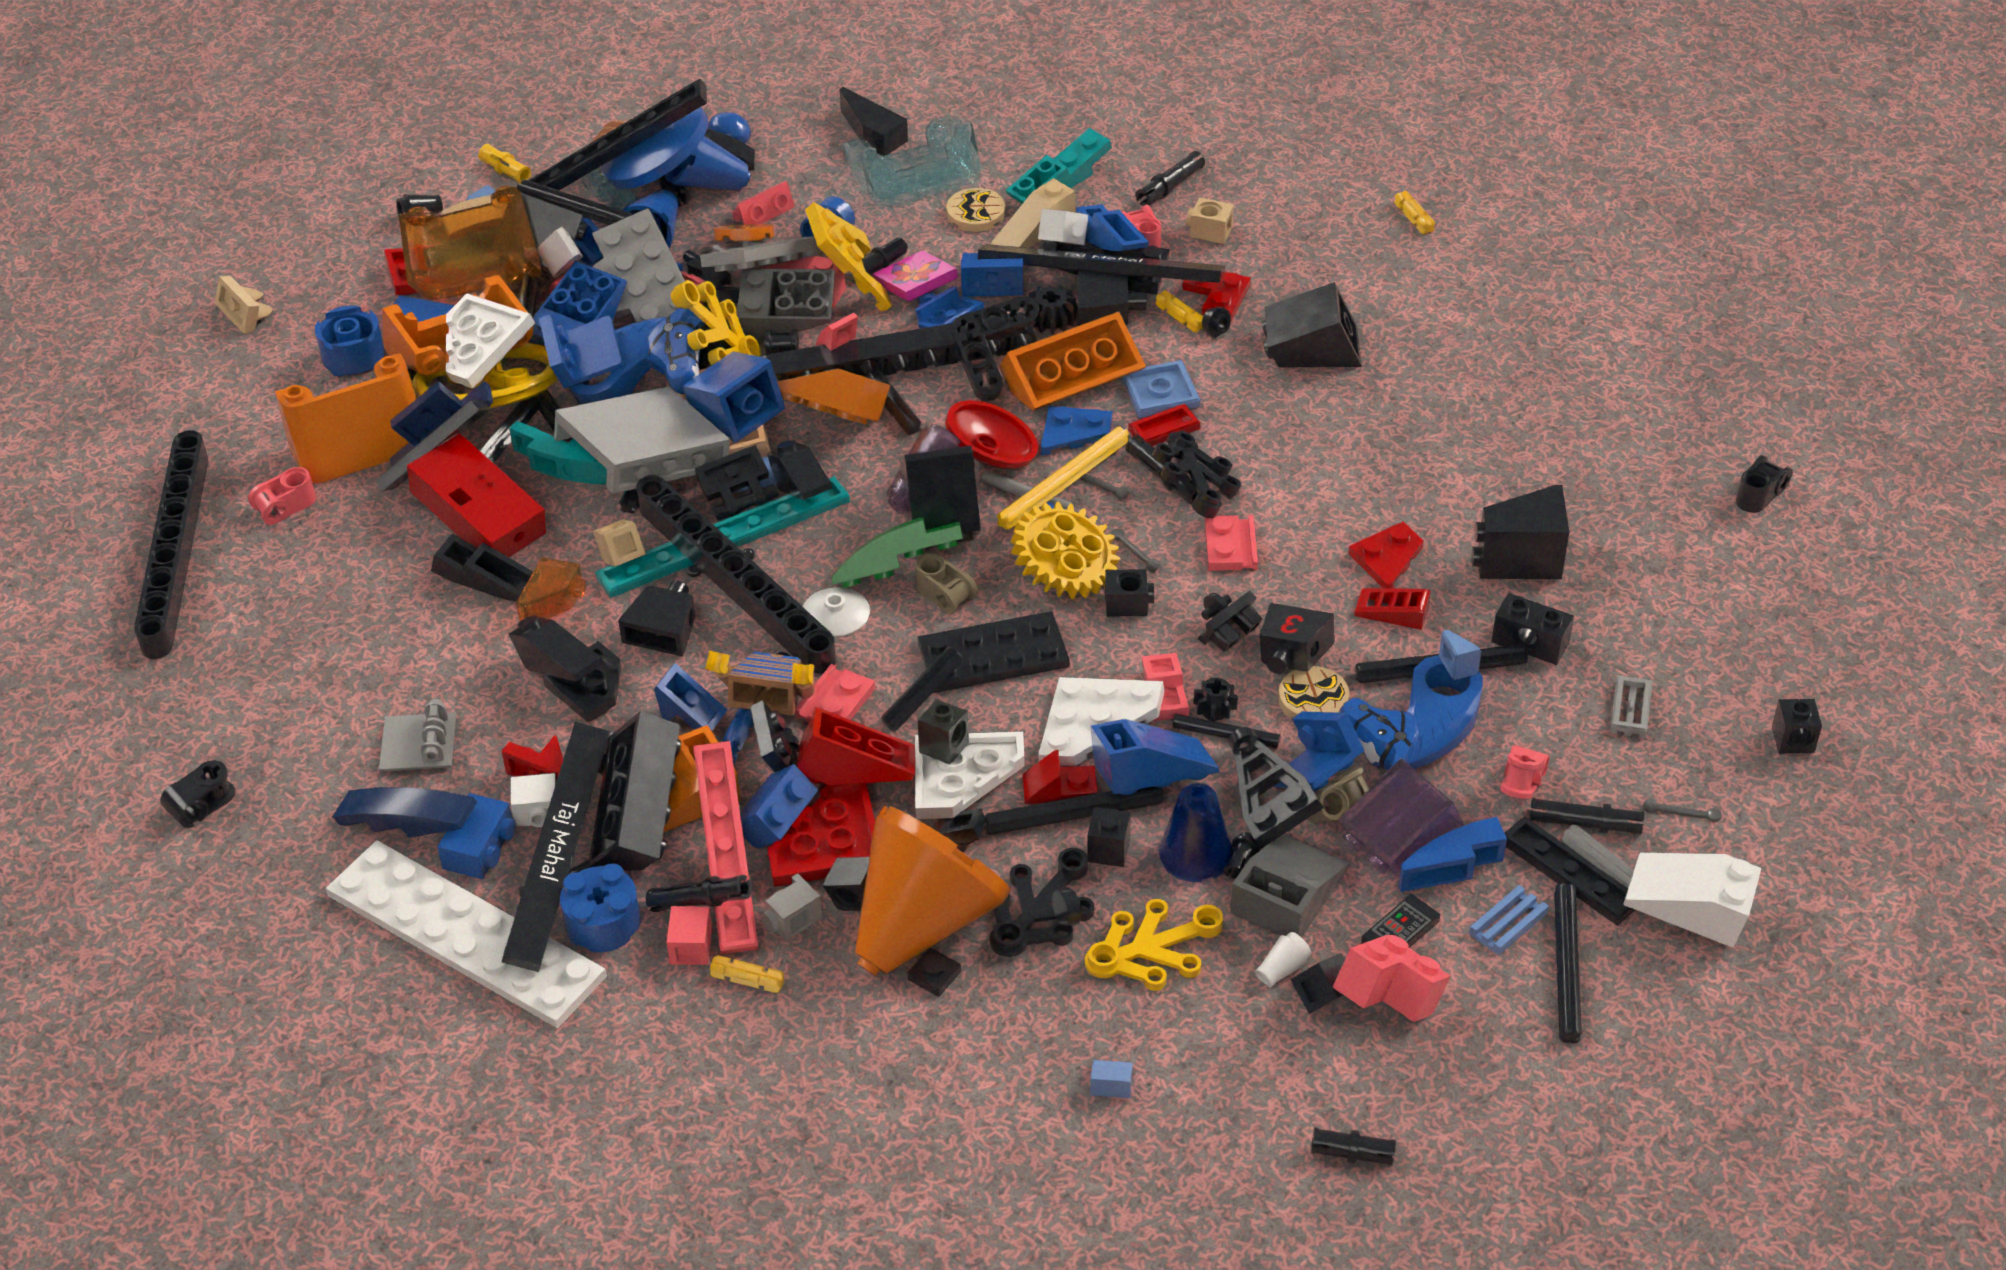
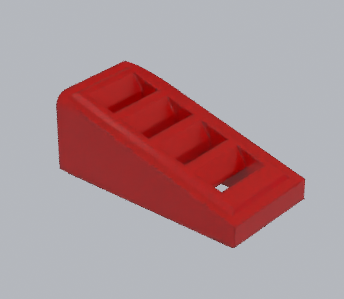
(1410, 613)

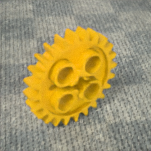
(1064, 549)

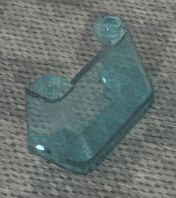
(941, 165)

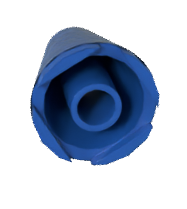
(710, 168)
(664, 209)

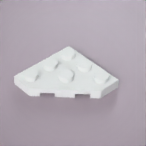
(481, 337)
(1090, 702)
(948, 789)

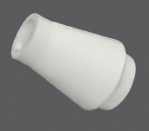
(1284, 958)

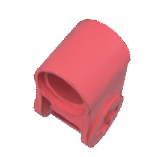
(1146, 224)
(285, 495)
(1524, 772)

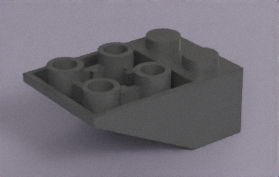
(784, 300)
(1286, 885)

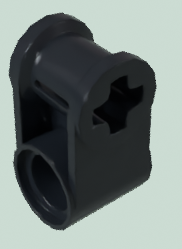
(1761, 484)
(196, 795)

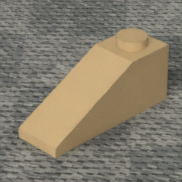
(1024, 225)

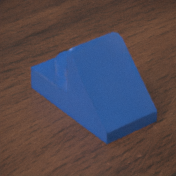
(683, 696)

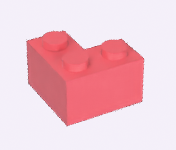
(1392, 974)

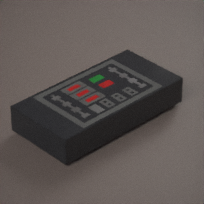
(1408, 920)

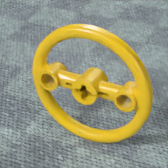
(507, 385)

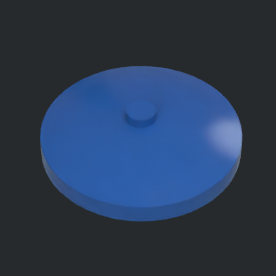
(657, 153)

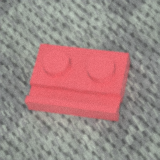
(1230, 543)
(837, 693)

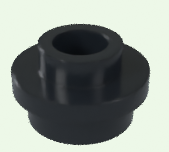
(1216, 321)

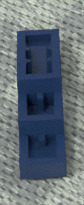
(411, 809)

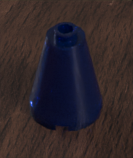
(1196, 836)

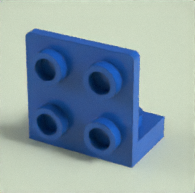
(991, 276)
(581, 351)
(1329, 745)

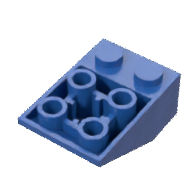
(580, 298)
(1146, 756)

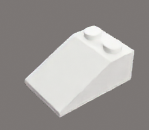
(1695, 892)

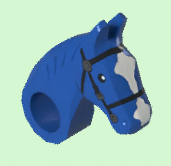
(645, 346)
(1428, 727)

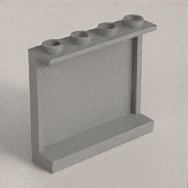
(643, 436)

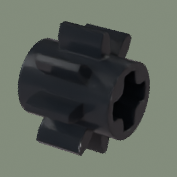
(1215, 699)

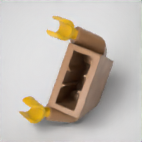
(765, 677)

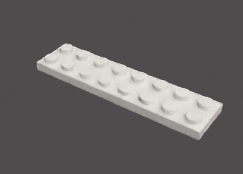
(462, 932)

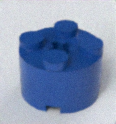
(349, 340)
(600, 908)

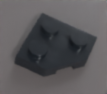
(593, 692)

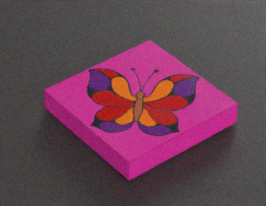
(915, 275)

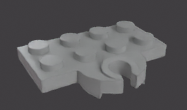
(765, 253)
(641, 257)

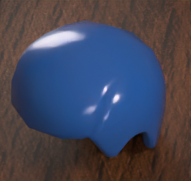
(731, 125)

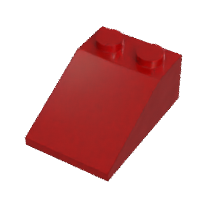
(852, 753)

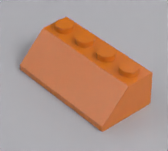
(1071, 362)

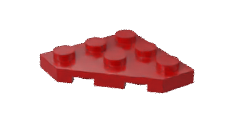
(832, 828)

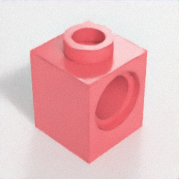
(689, 935)

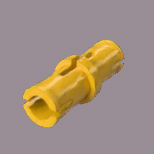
(494, 157)

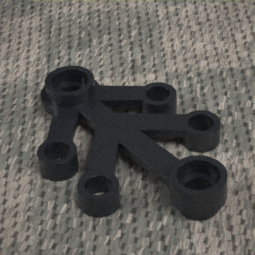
(1183, 447)
(1038, 908)

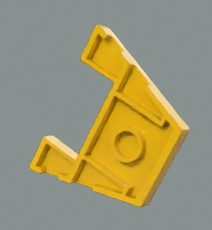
(846, 248)

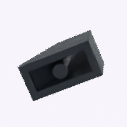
(797, 470)

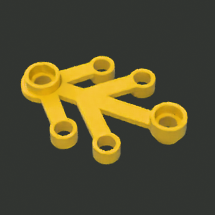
(687, 296)
(1151, 946)

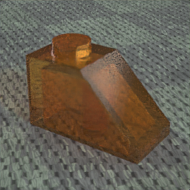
(551, 589)

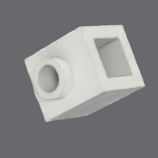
(1063, 226)
(531, 798)

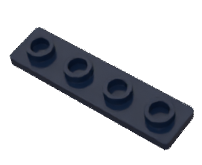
(430, 412)

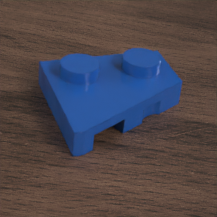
(1074, 427)

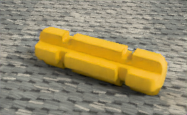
(1414, 212)
(1179, 310)
(747, 974)

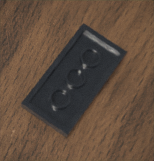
(998, 650)

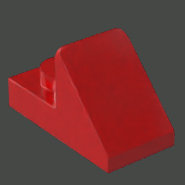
(526, 761)
(1051, 783)

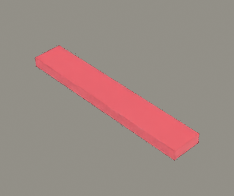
(725, 842)

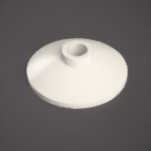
(839, 610)

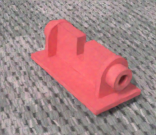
(764, 205)

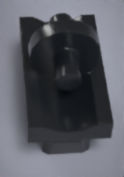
(1223, 616)

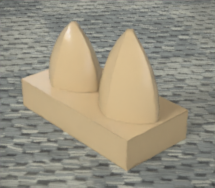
(240, 304)

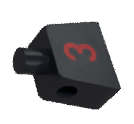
(1295, 637)

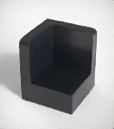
(1317, 983)

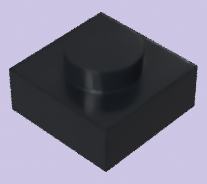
(964, 827)
(934, 972)

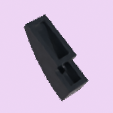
(480, 568)

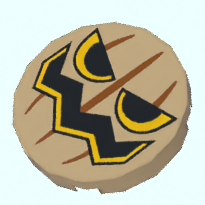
(975, 209)
(1312, 691)

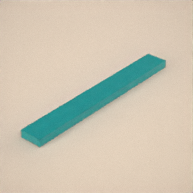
(739, 529)

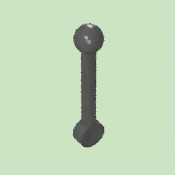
(1121, 492)
(1151, 564)
(1712, 814)

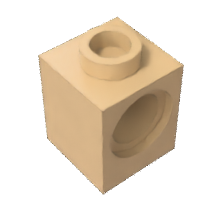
(1210, 220)
(619, 542)

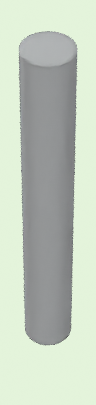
(1014, 487)

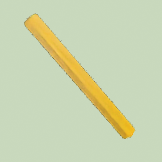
(1063, 477)

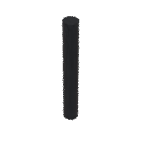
(1221, 729)

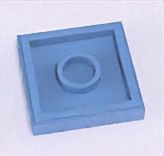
(1161, 388)

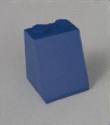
(736, 394)

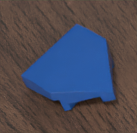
(944, 308)

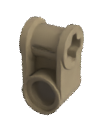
(943, 582)
(1341, 795)

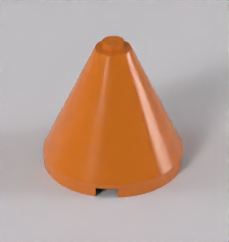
(918, 892)

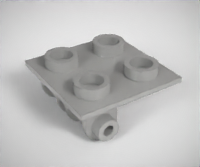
(419, 739)

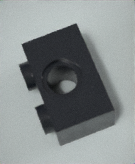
(1534, 625)

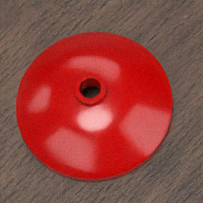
(995, 434)

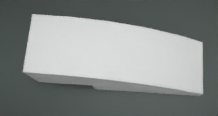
(559, 252)

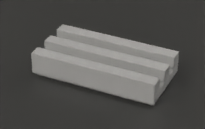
(1629, 727)

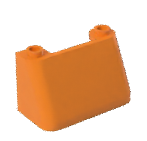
(425, 341)
(349, 425)

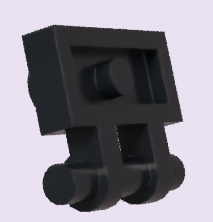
(731, 474)
(776, 742)

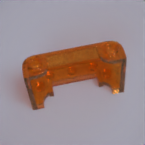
(461, 248)

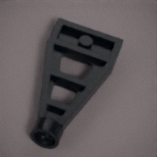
(1135, 283)
(1283, 811)

